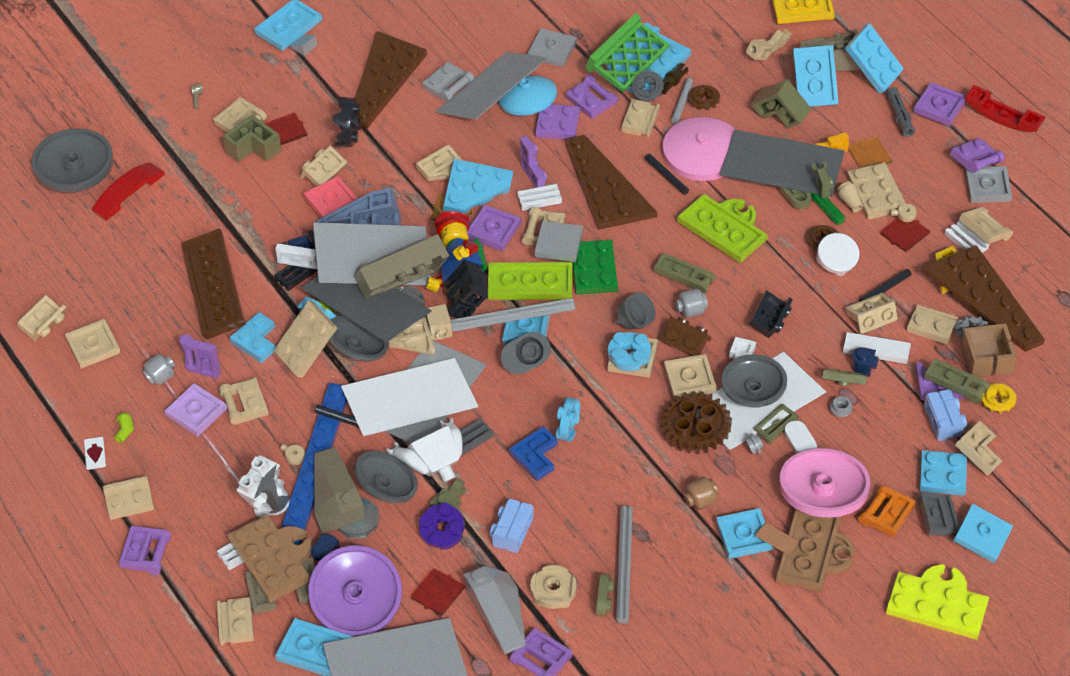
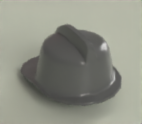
(636, 311)
(525, 353)

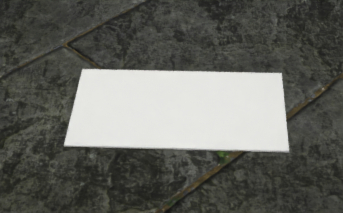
(799, 392)
(409, 396)

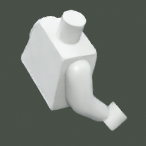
(433, 452)

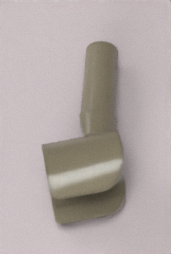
(196, 90)

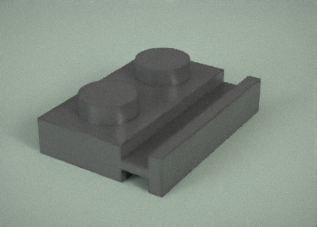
(938, 514)

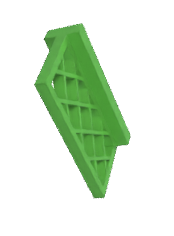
(617, 40)

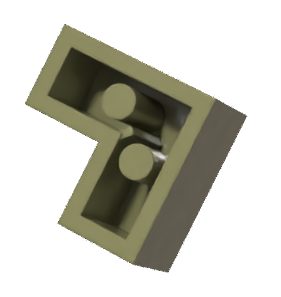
(783, 101)
(251, 137)

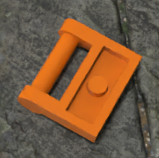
(893, 514)

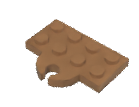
(815, 552)
(273, 556)

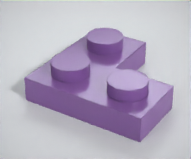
(530, 164)

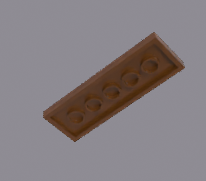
(213, 284)

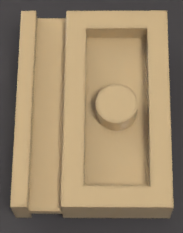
(640, 118)
(932, 324)
(235, 621)

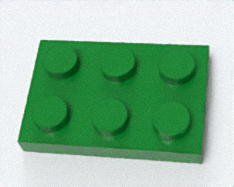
(595, 268)

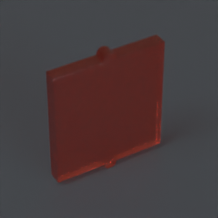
(288, 128)
(904, 234)
(437, 592)

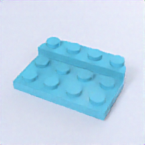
(666, 62)

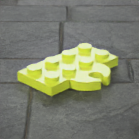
(938, 602)

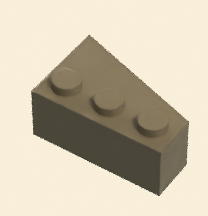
(842, 58)

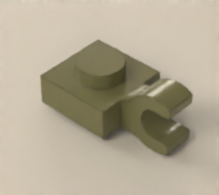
(823, 181)
(451, 497)

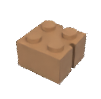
(989, 350)

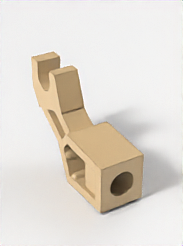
(761, 49)

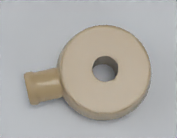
(905, 212)
(293, 454)

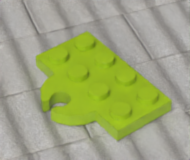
(724, 225)

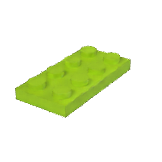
(530, 281)

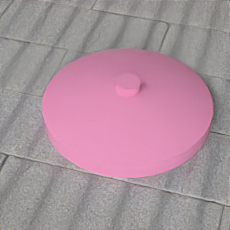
(697, 147)
(824, 482)

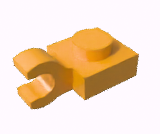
(838, 141)

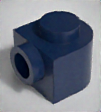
(864, 360)
(325, 545)

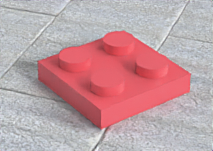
(329, 196)

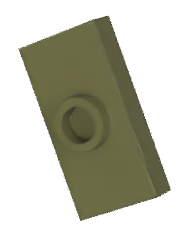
(844, 377)

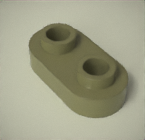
(796, 198)
(604, 603)

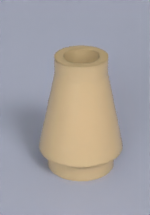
(849, 194)

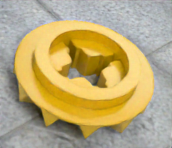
(1005, 393)

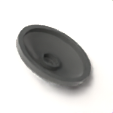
(356, 341)
(754, 381)
(385, 477)

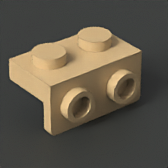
(41, 318)

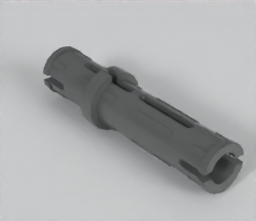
(902, 117)

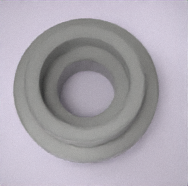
(841, 406)
(754, 443)

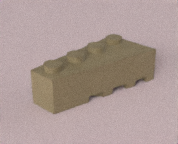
(402, 267)

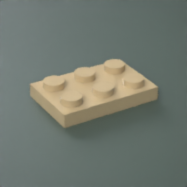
(876, 190)
(305, 339)

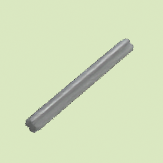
(513, 314)
(624, 565)

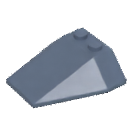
(373, 208)

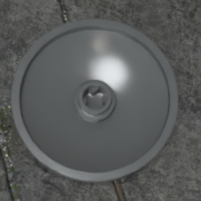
(72, 160)

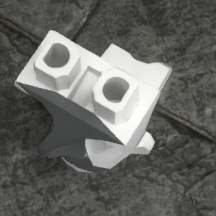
(263, 488)

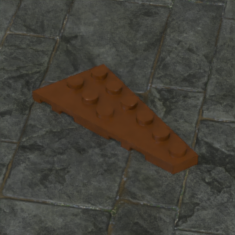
(385, 73)
(607, 191)
(984, 292)

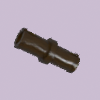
(673, 77)

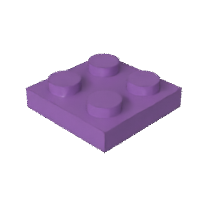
(940, 104)
(558, 122)
(494, 227)

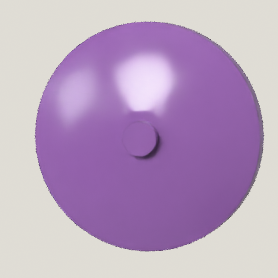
(355, 591)

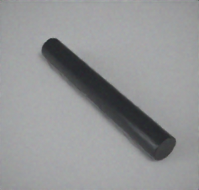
(666, 174)
(888, 284)
(336, 415)

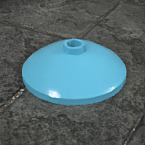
(529, 96)

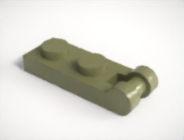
(684, 272)
(957, 380)

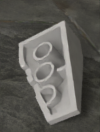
(498, 604)

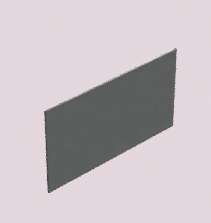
(779, 161)
(381, 314)

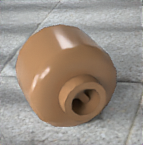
(701, 493)

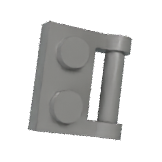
(444, 78)

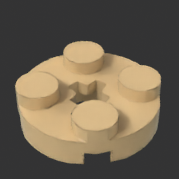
(553, 598)

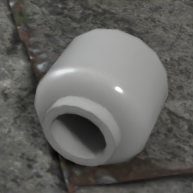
(691, 303)
(159, 369)

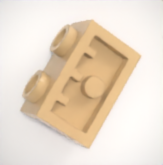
(324, 167)
(873, 312)
(128, 497)

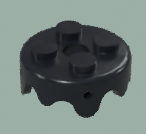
(350, 125)

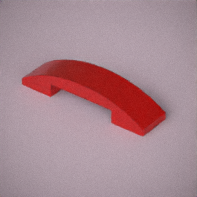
(1002, 114)
(125, 186)

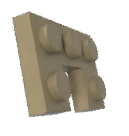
(260, 602)

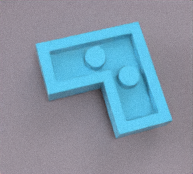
(251, 337)

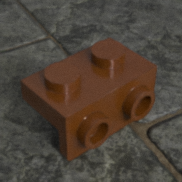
(684, 337)

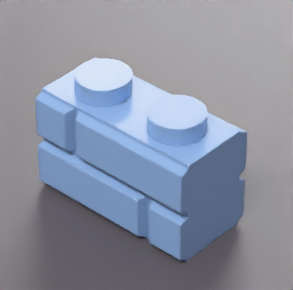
(945, 415)
(512, 525)

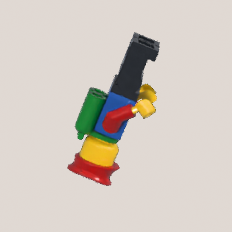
(463, 267)

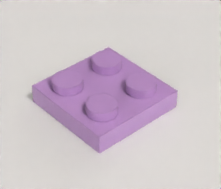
(195, 409)

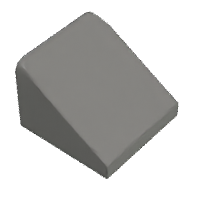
(304, 44)

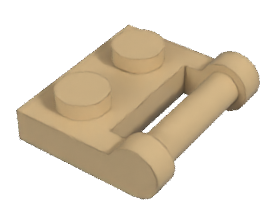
(237, 113)
(536, 214)
(985, 226)
(250, 398)

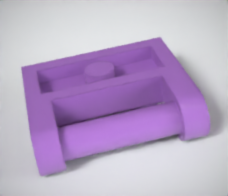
(587, 101)
(975, 150)
(206, 357)
(138, 546)
(545, 650)

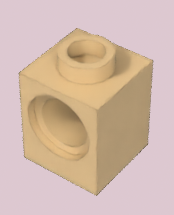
(439, 322)

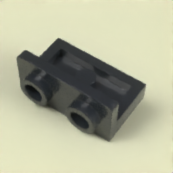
(770, 314)

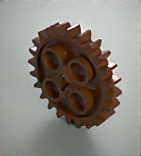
(711, 427)

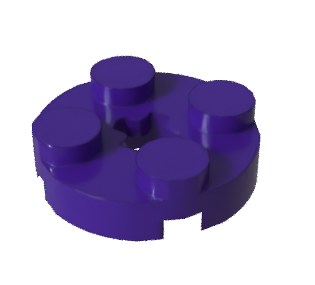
(454, 529)

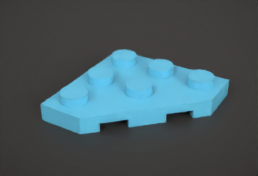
(474, 185)

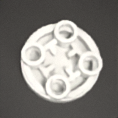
(837, 253)

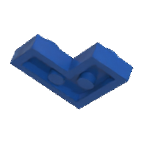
(531, 452)

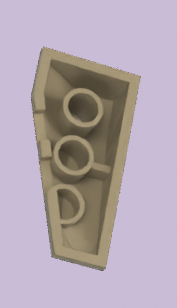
(334, 493)

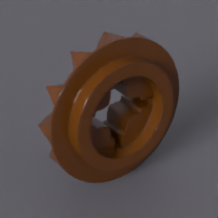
(699, 92)
(815, 233)

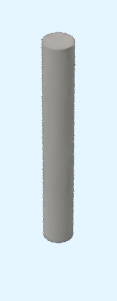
(682, 101)

